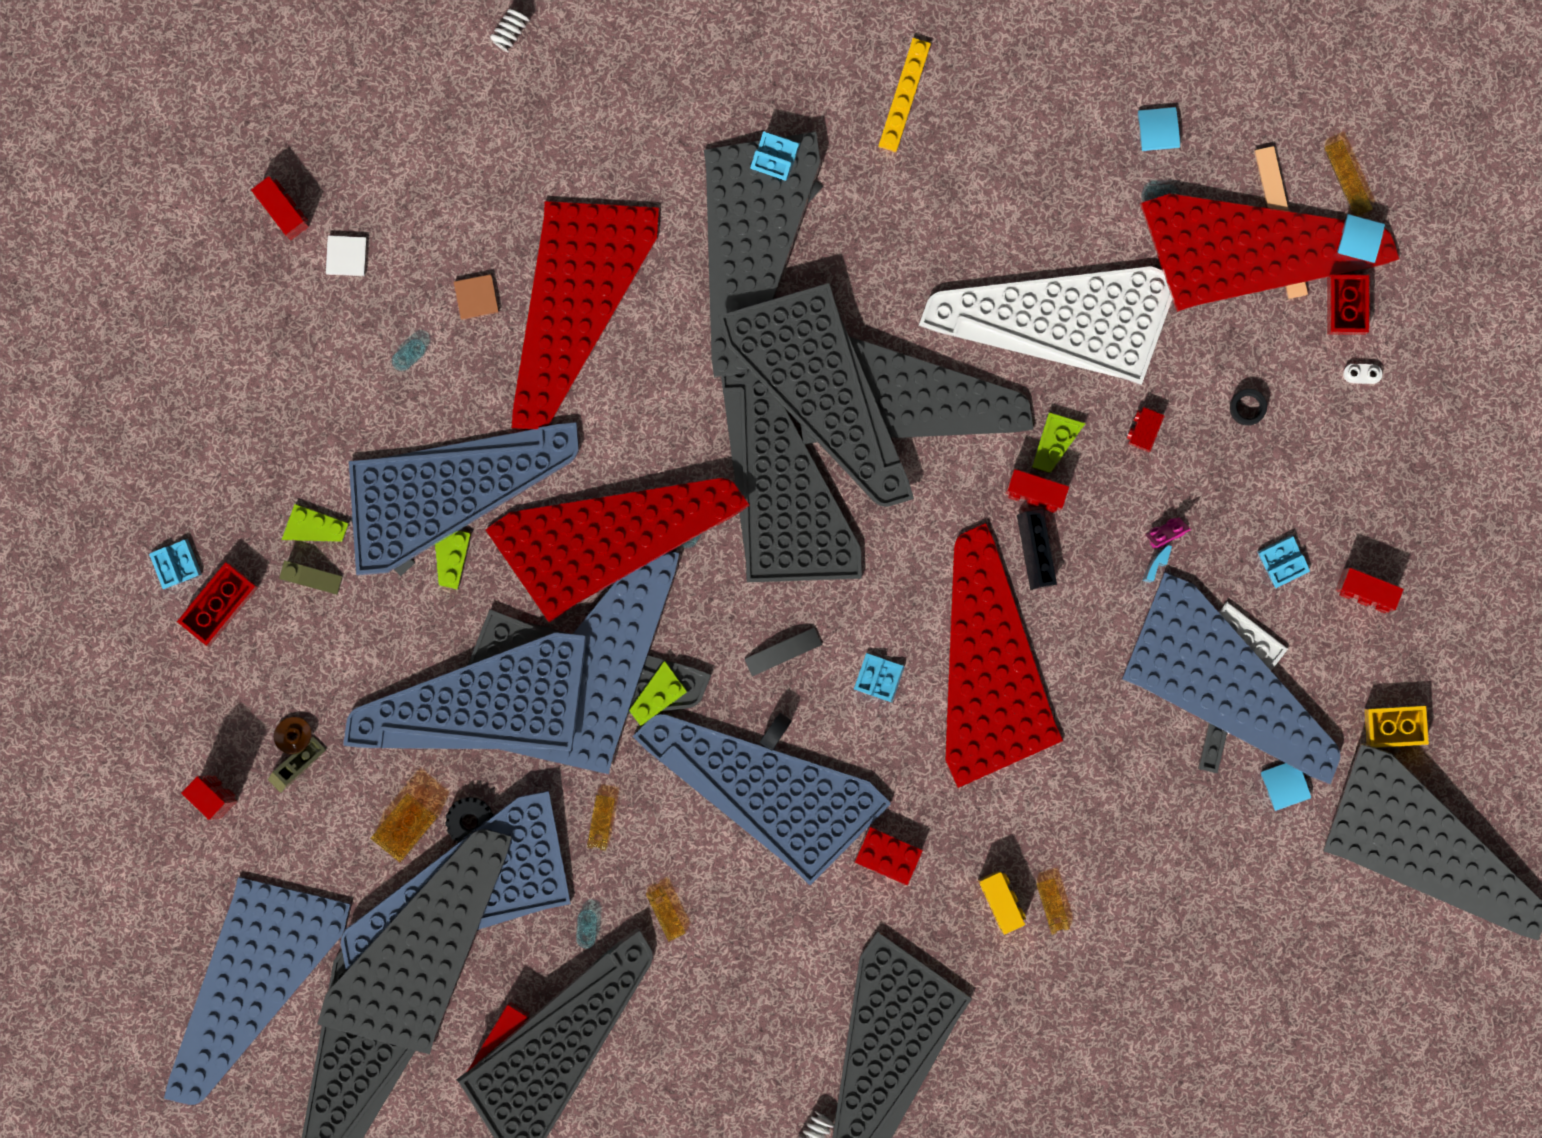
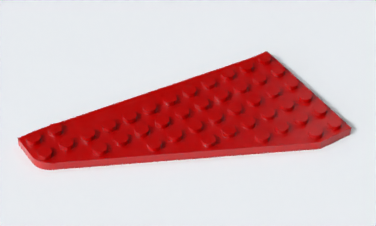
(1237, 249)
(579, 280)
(588, 544)
(993, 684)

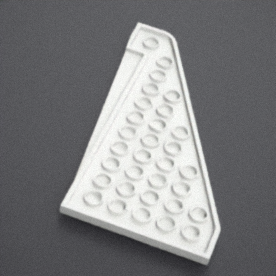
(1082, 320)

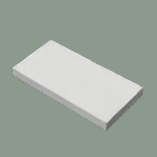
(1261, 642)

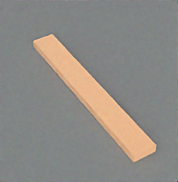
(1275, 198)

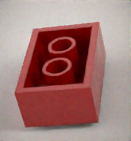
(280, 207)
(1348, 305)
(1036, 491)
(1369, 590)
(888, 856)

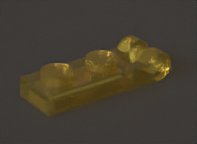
(601, 821)
(1052, 905)
(666, 914)

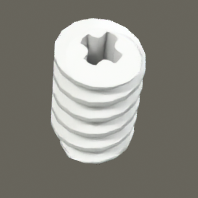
(508, 29)
(819, 1127)

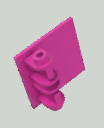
(1172, 529)

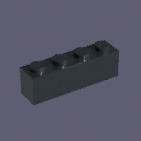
(1036, 549)

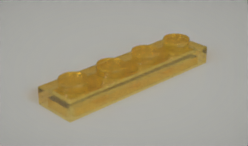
(1348, 178)

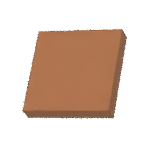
(476, 297)

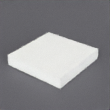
(346, 255)

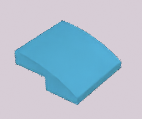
(1158, 129)
(775, 155)
(1361, 238)
(1160, 559)
(1283, 561)
(175, 564)
(879, 677)
(1285, 786)

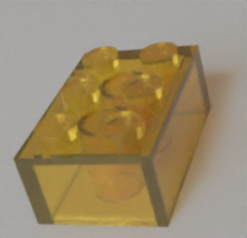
(404, 827)

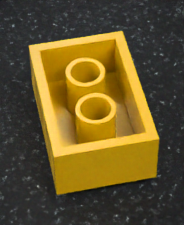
(1396, 726)
(1002, 901)

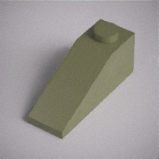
(310, 577)
(296, 765)

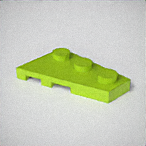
(1055, 440)
(313, 526)
(451, 558)
(657, 695)

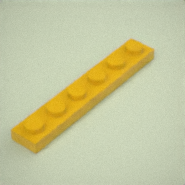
(904, 95)

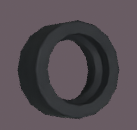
(1262, 409)
(775, 731)

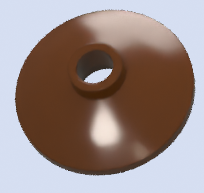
(288, 728)

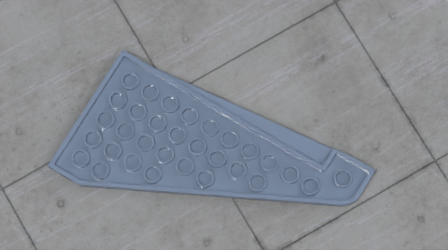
(428, 494)
(615, 653)
(1210, 671)
(498, 703)
(782, 801)
(527, 882)
(259, 961)

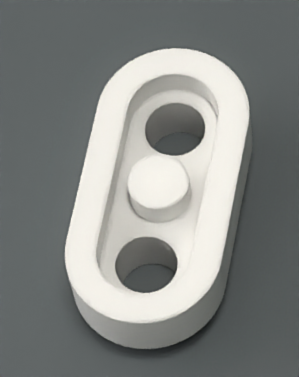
(1363, 373)

